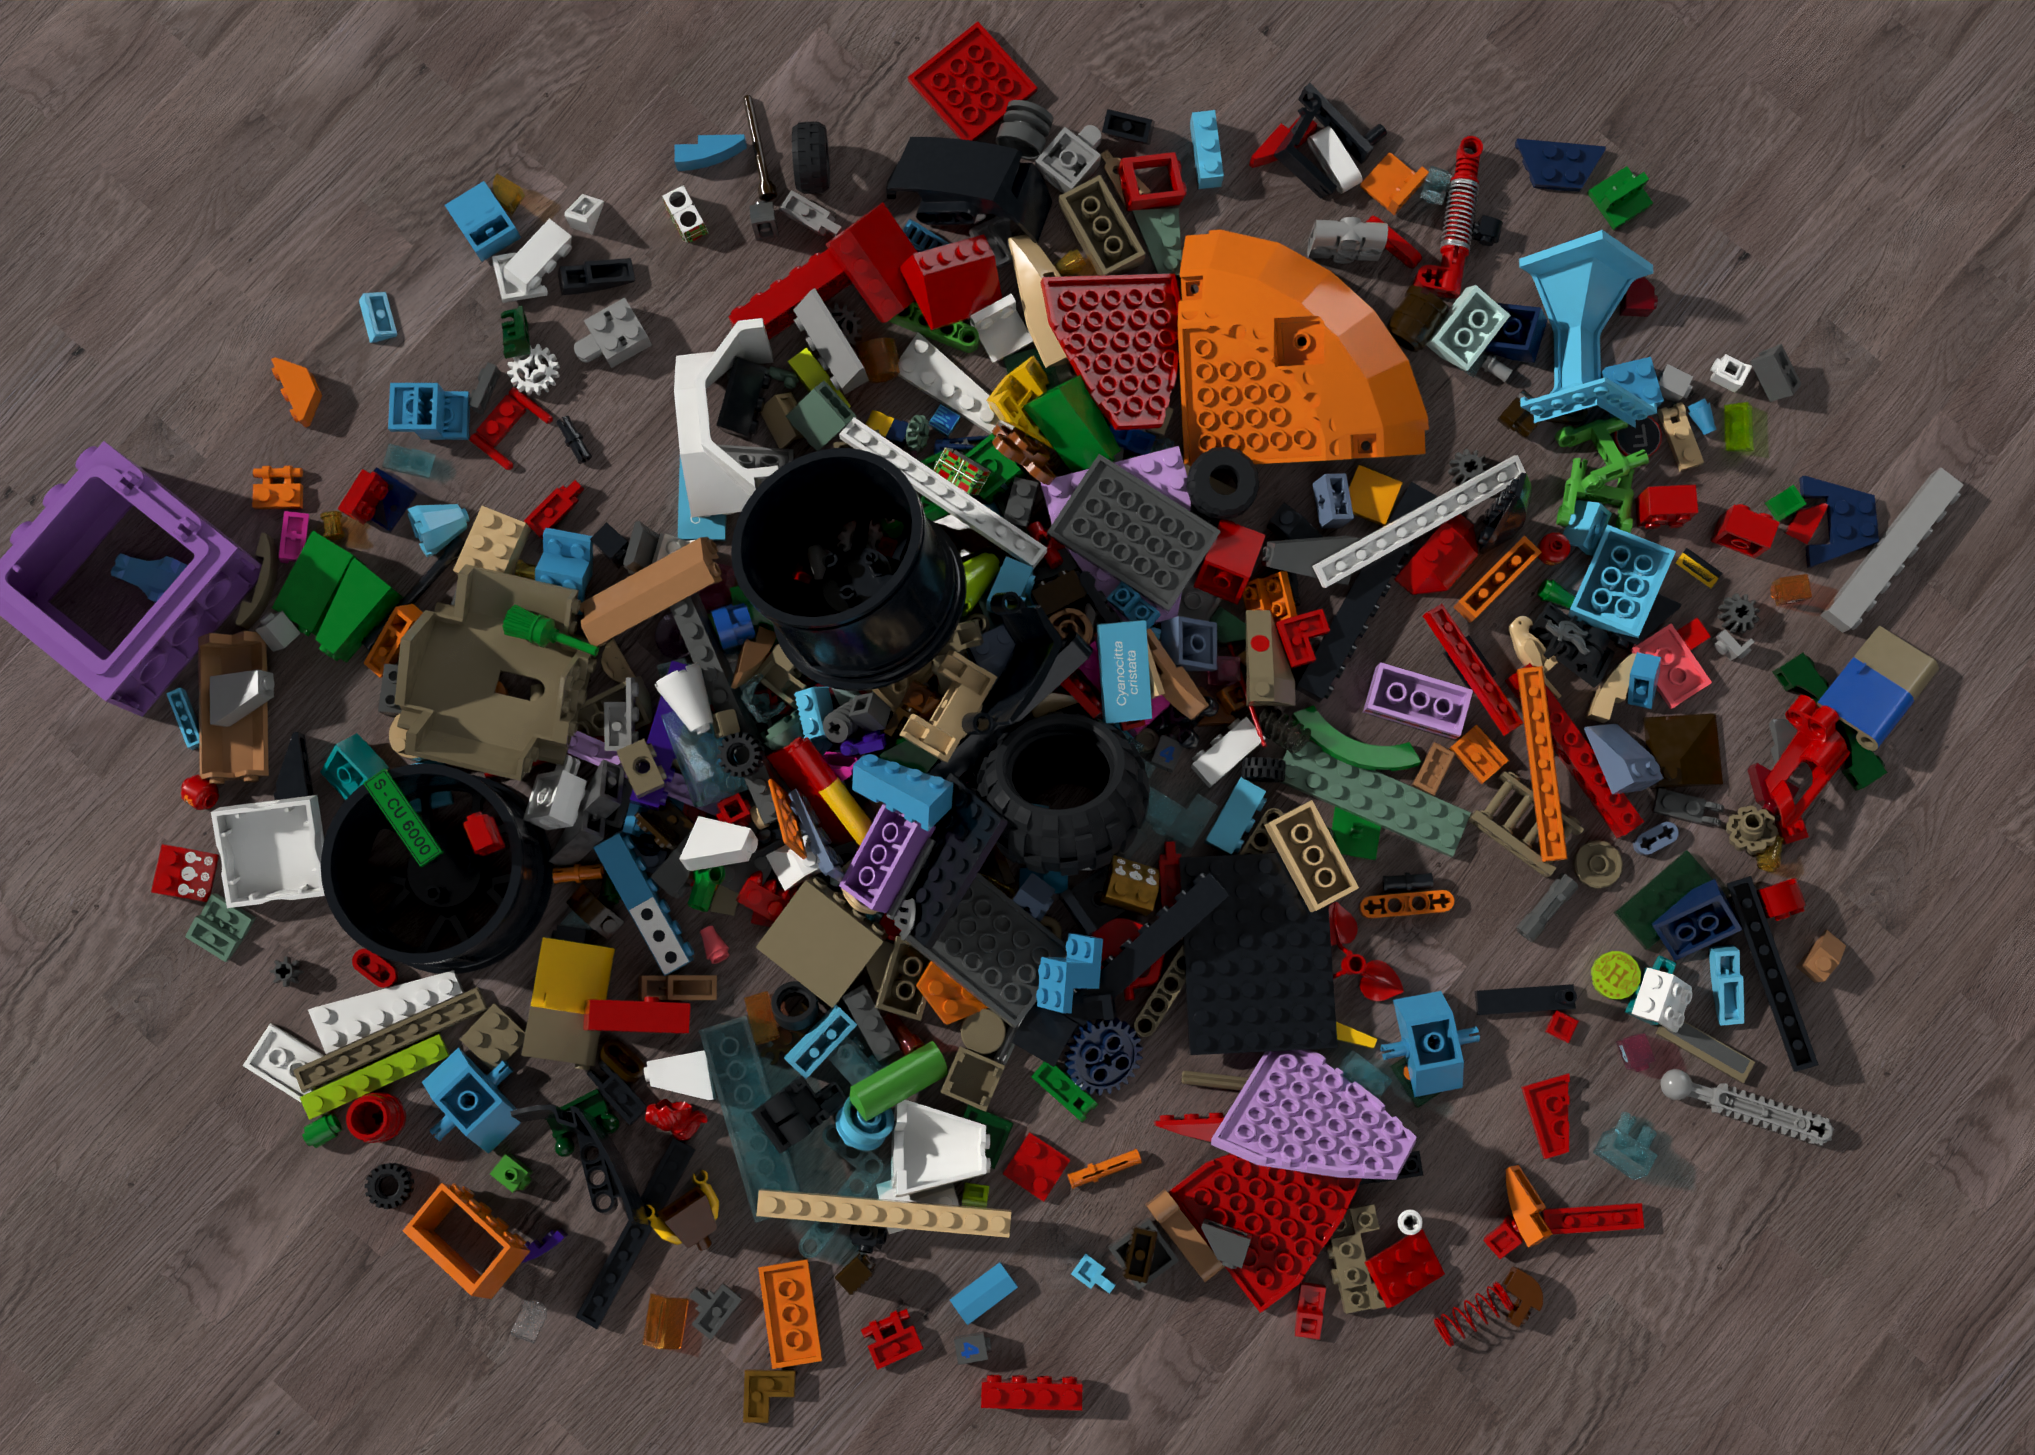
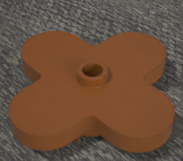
(1024, 451)

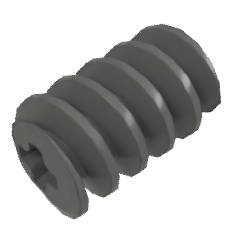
(839, 725)

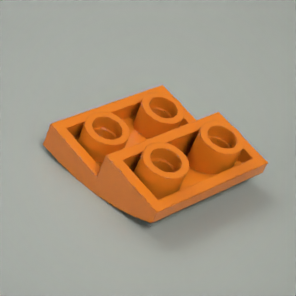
(1271, 594)

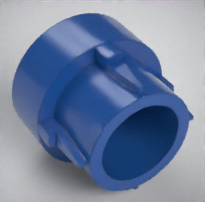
(733, 625)

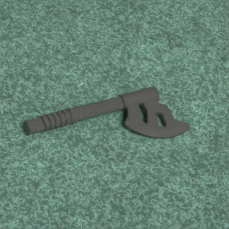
(900, 901)

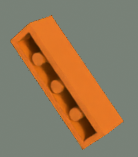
(1497, 579)

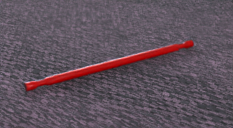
(1251, 708)

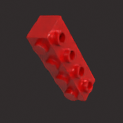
(1031, 1393)

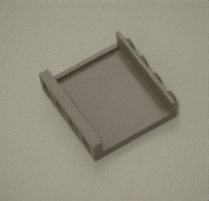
(822, 940)

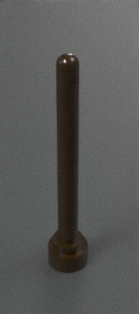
(766, 188)

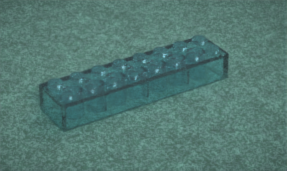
(741, 1089)

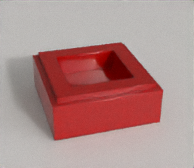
(1561, 1026)

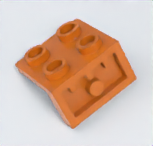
(1393, 183)

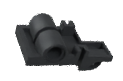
(1588, 667)
(797, 1111)

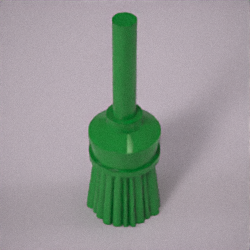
(540, 630)

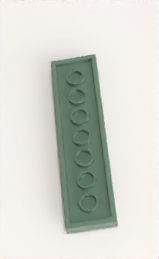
(1377, 799)

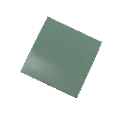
(220, 928)

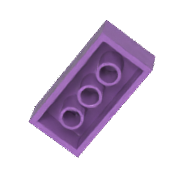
(884, 859)

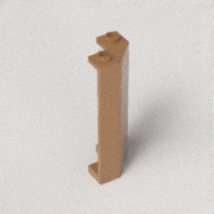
(650, 591)
(241, 749)

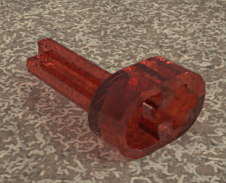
(908, 1041)

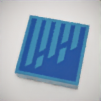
(944, 420)

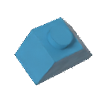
(1643, 680)

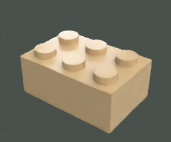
(494, 542)

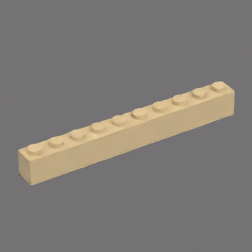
(884, 1213)

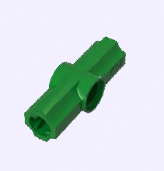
(705, 886)

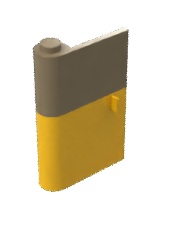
(563, 981)

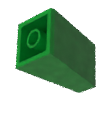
(1073, 424)
(313, 583)
(355, 610)

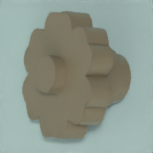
(1751, 830)

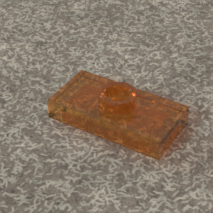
(761, 1018)

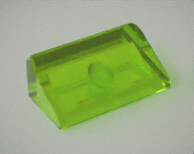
(1739, 427)

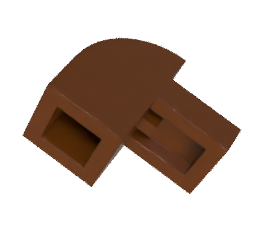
(1527, 1293)

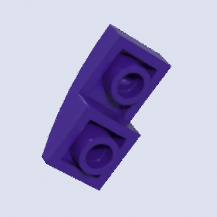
(551, 1240)

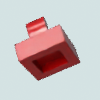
(1792, 834)

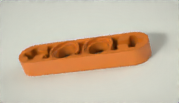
(1406, 904)

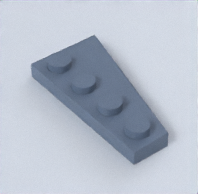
(820, 840)

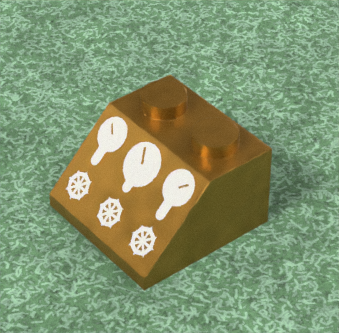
(1131, 886)

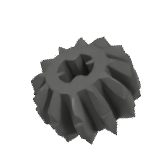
(1466, 459)
(1730, 616)

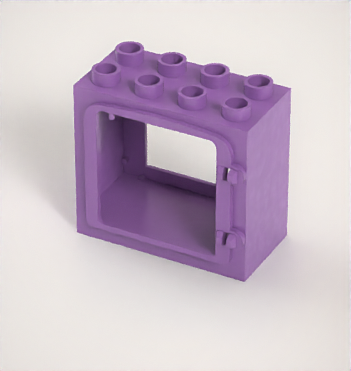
(65, 535)

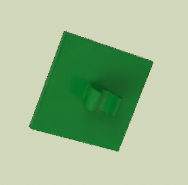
(1355, 835)

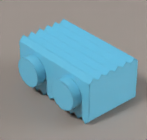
(814, 706)

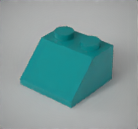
(351, 765)

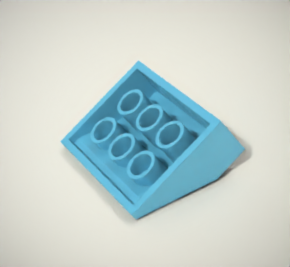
(1621, 582)

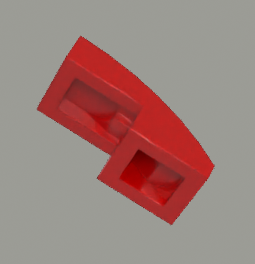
(1309, 1310)

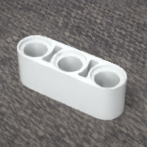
(1334, 159)

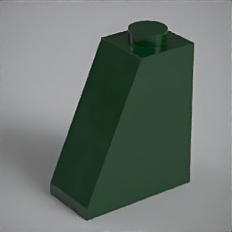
(907, 755)

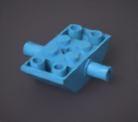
(1433, 1067)
(489, 1118)

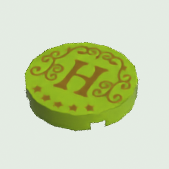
(1615, 975)

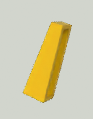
(1353, 1036)

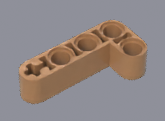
(1184, 1235)

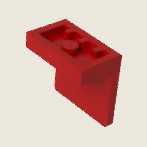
(364, 496)

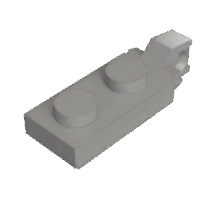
(809, 215)

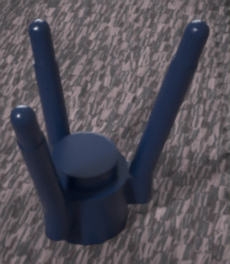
(950, 443)

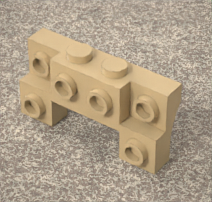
(964, 696)

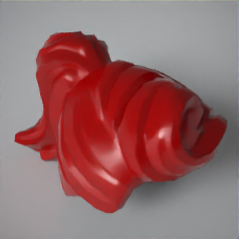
(675, 1118)

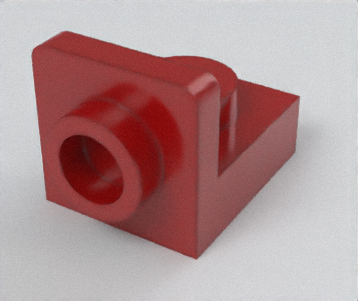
(1504, 1238)

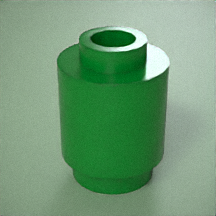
(322, 1130)

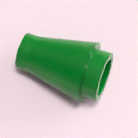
(1553, 592)

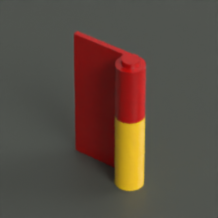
(808, 771)

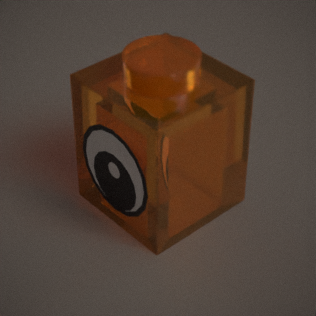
(1791, 589)

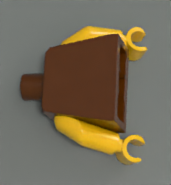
(689, 1217)

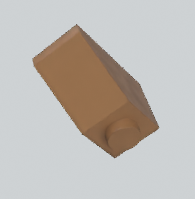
(1822, 957)

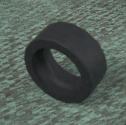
(798, 1022)

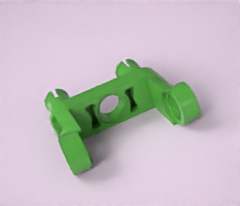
(1599, 433)
(1620, 496)

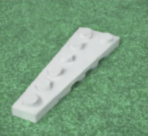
(942, 380)
(363, 1015)

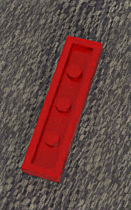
(1594, 1218)

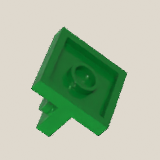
(1621, 197)

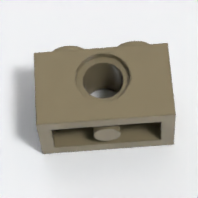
(641, 783)

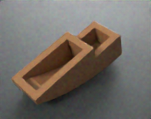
(752, 656)
(678, 987)

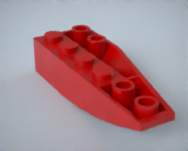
(1192, 1125)

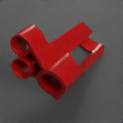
(1814, 744)

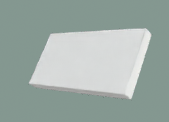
(278, 1056)

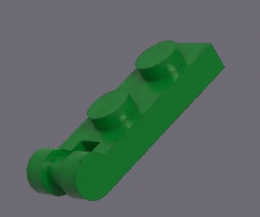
(1064, 1090)

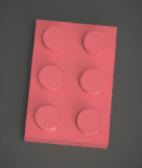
(1679, 670)

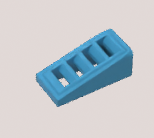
(922, 231)

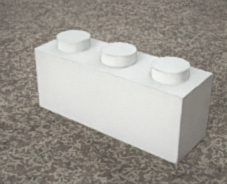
(538, 256)
(1226, 751)

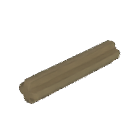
(1213, 1080)

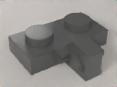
(714, 1308)

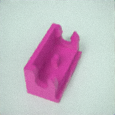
(293, 536)

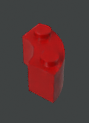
(1781, 899)

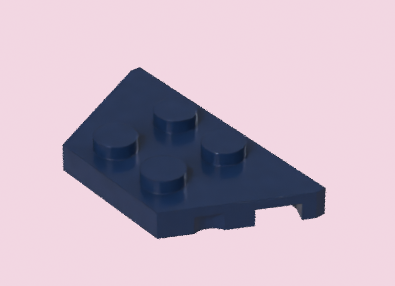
(1558, 163)

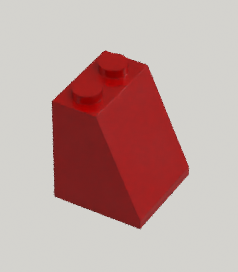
(1230, 561)

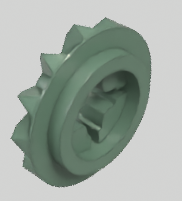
(917, 433)

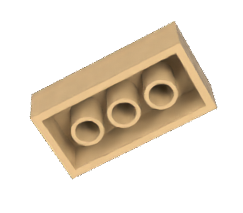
(1311, 856)

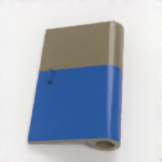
(1879, 686)

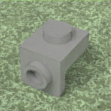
(1728, 646)

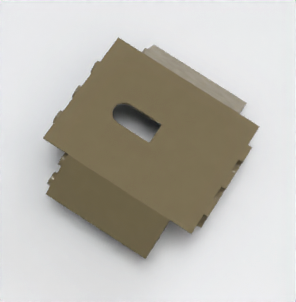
(454, 664)

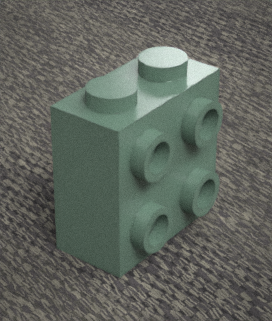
(820, 416)

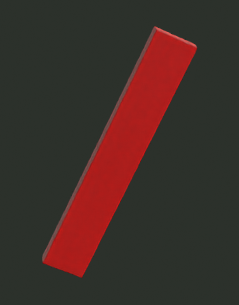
(1472, 669)

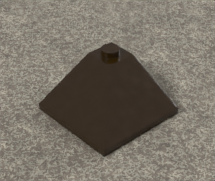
(1684, 749)

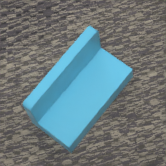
(1587, 525)

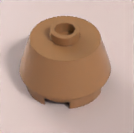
(1072, 620)

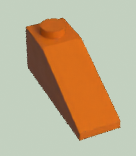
(387, 645)

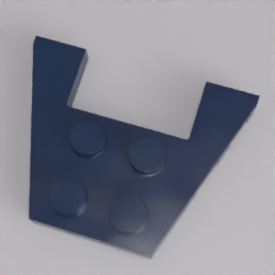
(1849, 517)

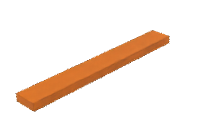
(1542, 764)

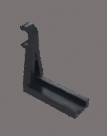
(1296, 161)

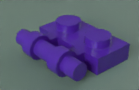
(871, 742)

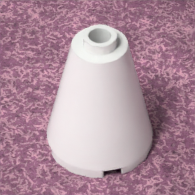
(687, 697)

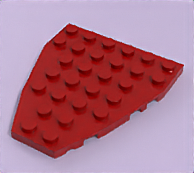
(1120, 341)
(1281, 1208)

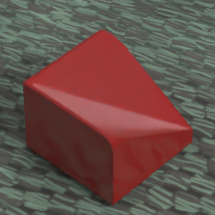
(1693, 633)

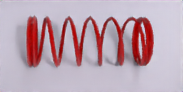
(1498, 1289)

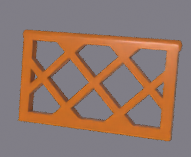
(787, 819)

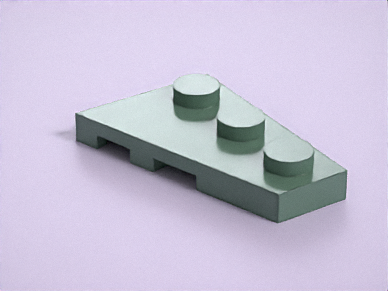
(1162, 238)

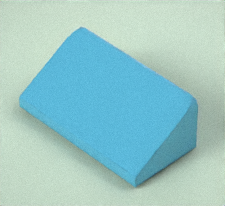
(377, 316)

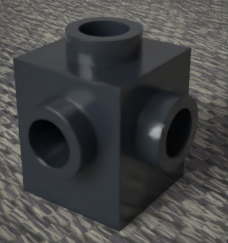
(868, 1237)

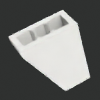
(717, 844)
(682, 1074)

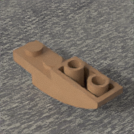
(1176, 682)

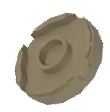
(1597, 864)

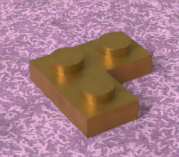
(760, 1386)

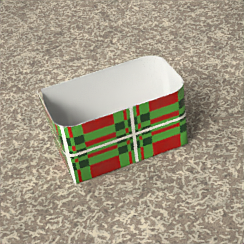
(687, 234)
(961, 471)

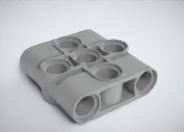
(1347, 240)

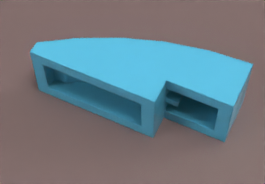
(1727, 984)

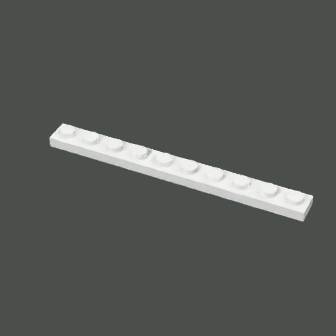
(947, 495)
(1418, 522)

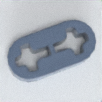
(1658, 843)

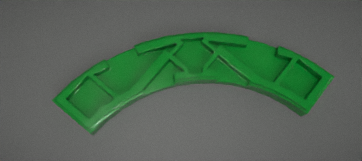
(1352, 751)

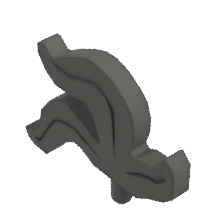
(1562, 632)

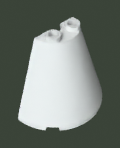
(934, 1149)

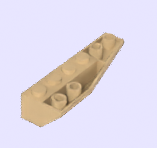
(1030, 267)

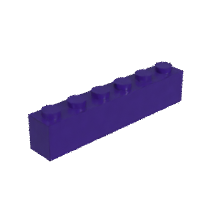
(665, 754)

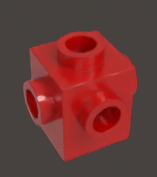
(734, 805)

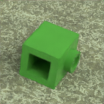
(512, 1173)

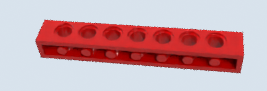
(1584, 766)

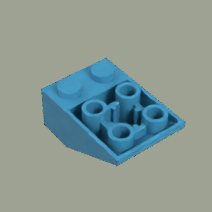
(483, 221)

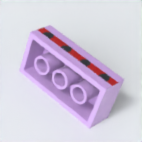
(1418, 701)

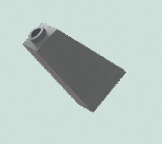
(1301, 554)

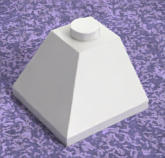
(791, 867)

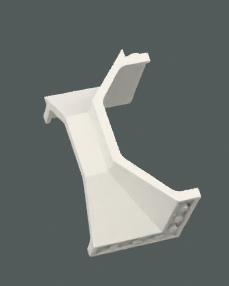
(711, 476)

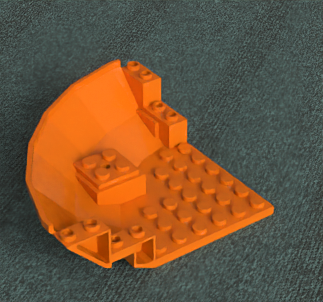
(1262, 391)

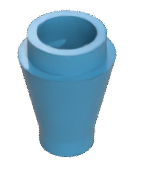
(1702, 416)

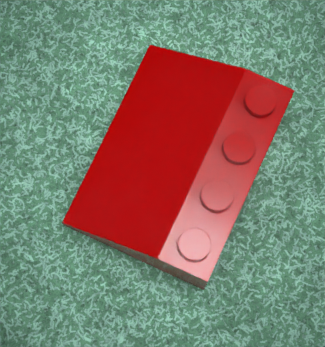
(871, 258)
(953, 280)

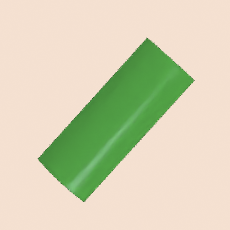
(898, 1081)

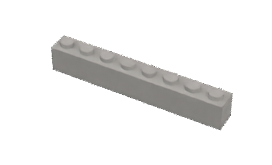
(1891, 551)

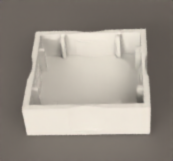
(270, 850)

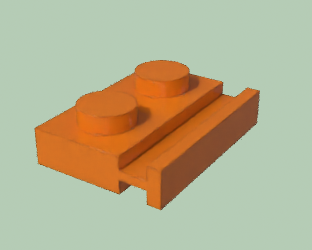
(1479, 754)

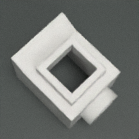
(1725, 379)

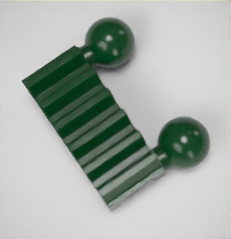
(591, 1103)

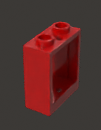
(1129, 186)

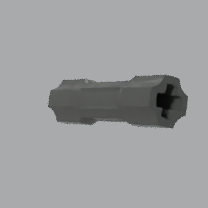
(1557, 895)

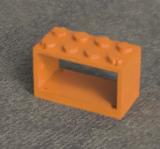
(430, 1215)

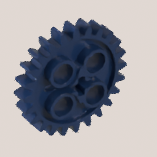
(1103, 1055)

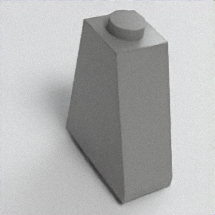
(238, 695)

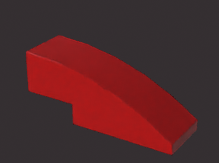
(1265, 152)

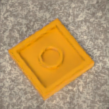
(1373, 495)

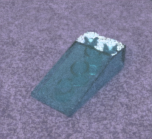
(699, 763)

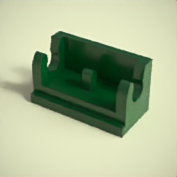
(516, 333)

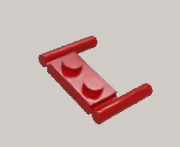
(502, 420)

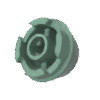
(783, 732)

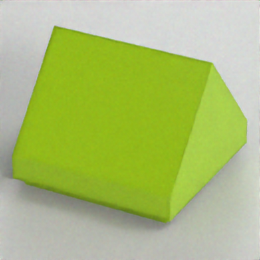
(975, 1195)

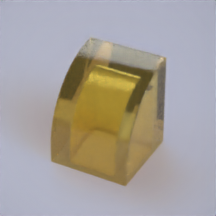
(507, 193)

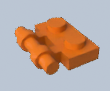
(277, 495)

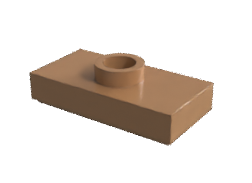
(1433, 769)

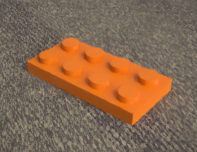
(790, 1313)

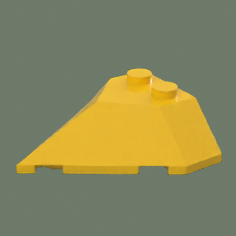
(1014, 392)

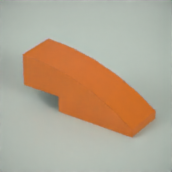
(1526, 1207)

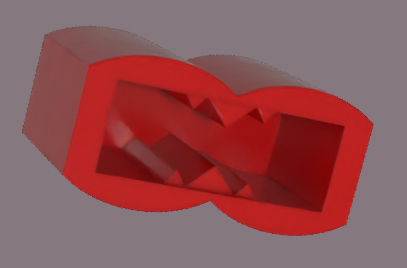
(483, 833)

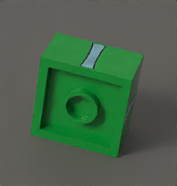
(1001, 468)

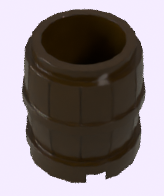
(1416, 319)

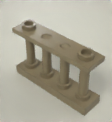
(1503, 833)

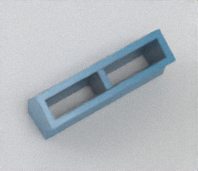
(983, 1293)

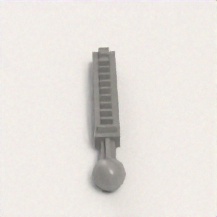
(1678, 1085)

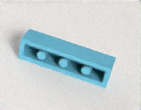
(185, 717)

